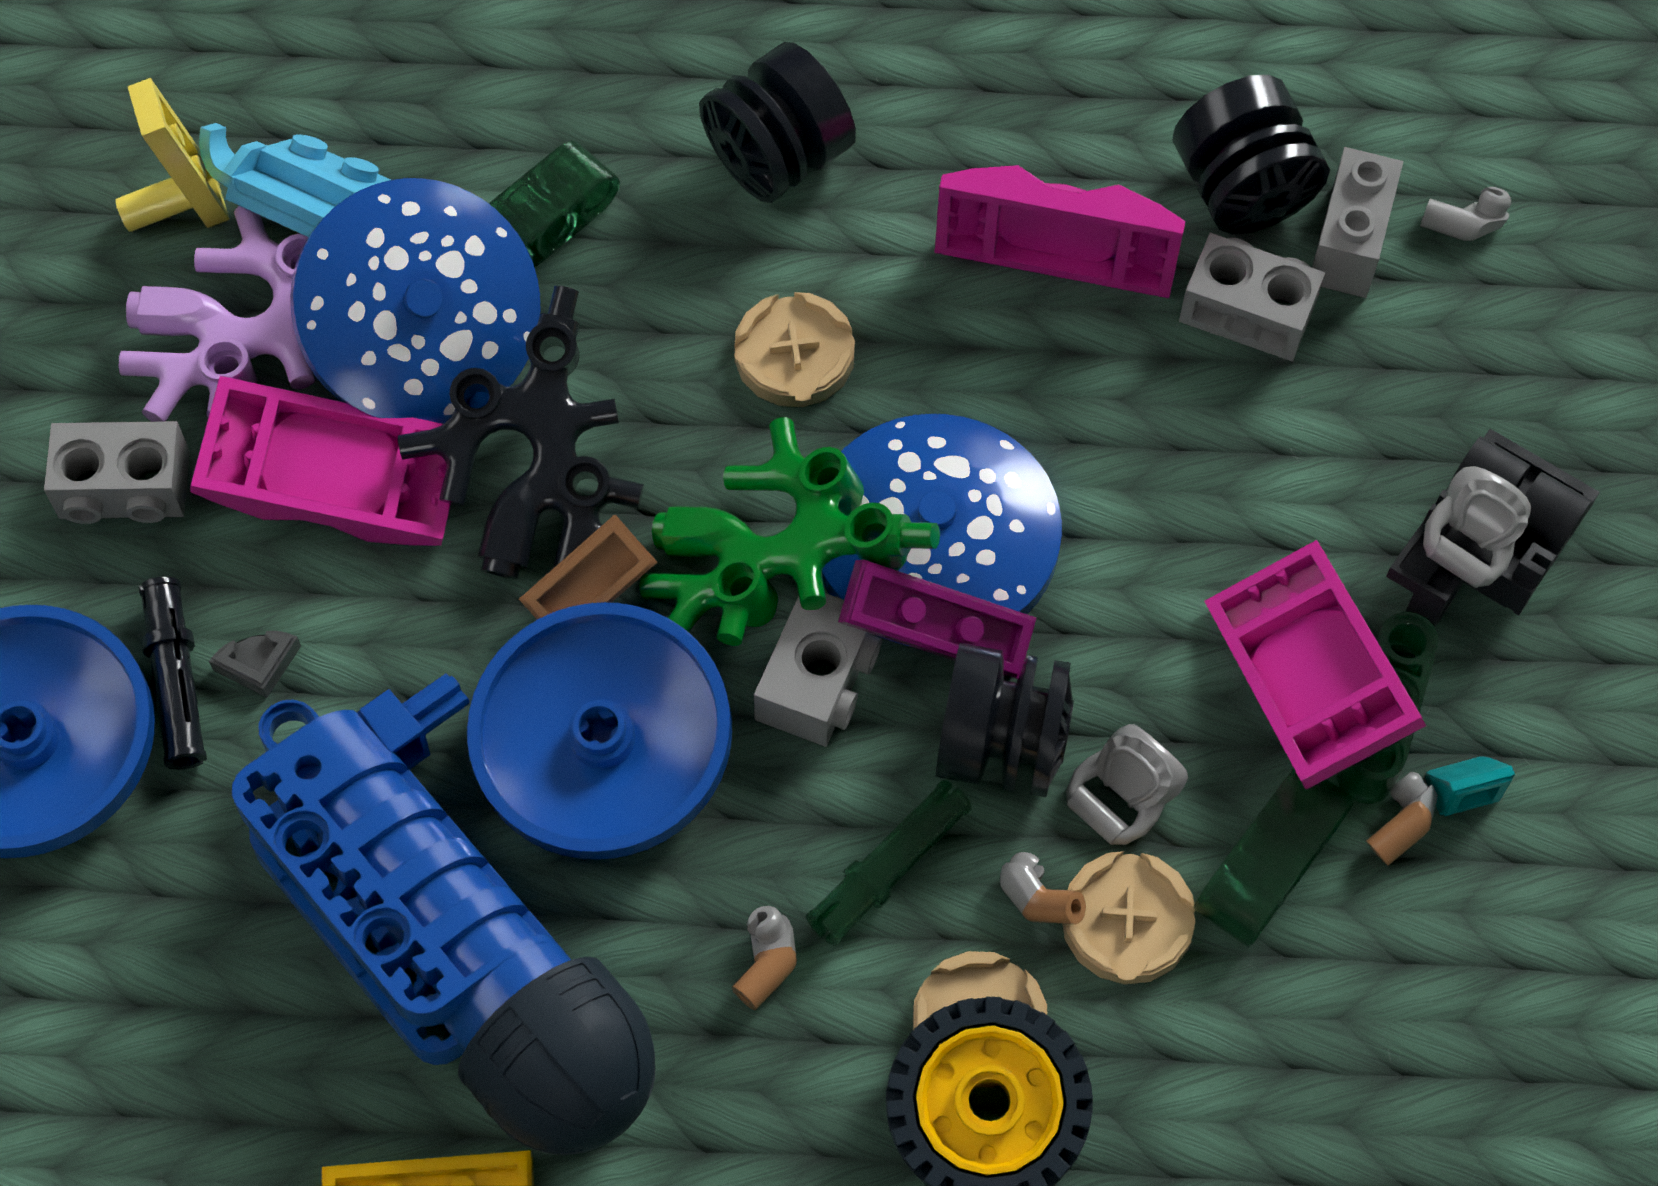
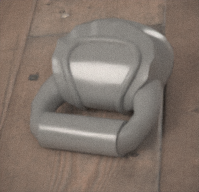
(1485, 511)
(1138, 772)

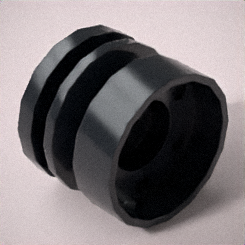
(777, 121)
(1250, 154)
(1004, 720)

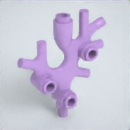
(223, 338)

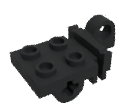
(1556, 511)

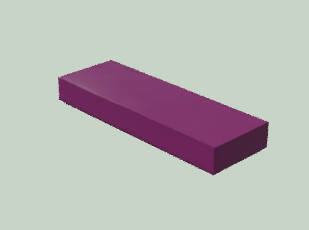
(932, 616)

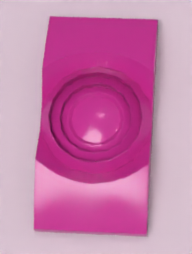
(1058, 229)
(319, 464)
(1314, 664)

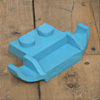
(285, 181)

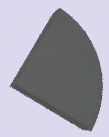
(257, 660)

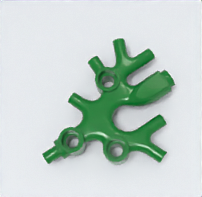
(823, 528)

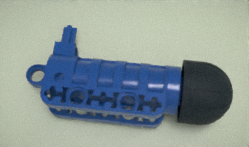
(540, 1036)

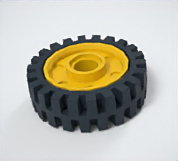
(998, 1045)

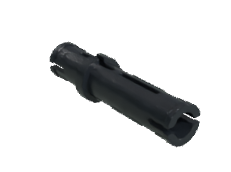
(169, 649)

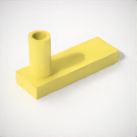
(180, 156)

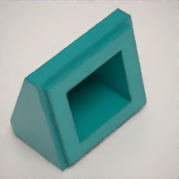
(1469, 784)

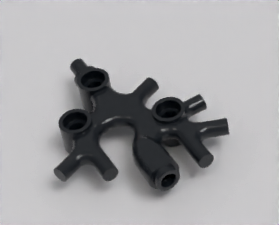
(552, 423)

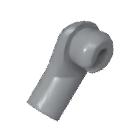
(1472, 221)

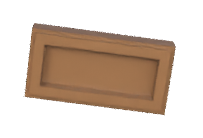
(593, 572)

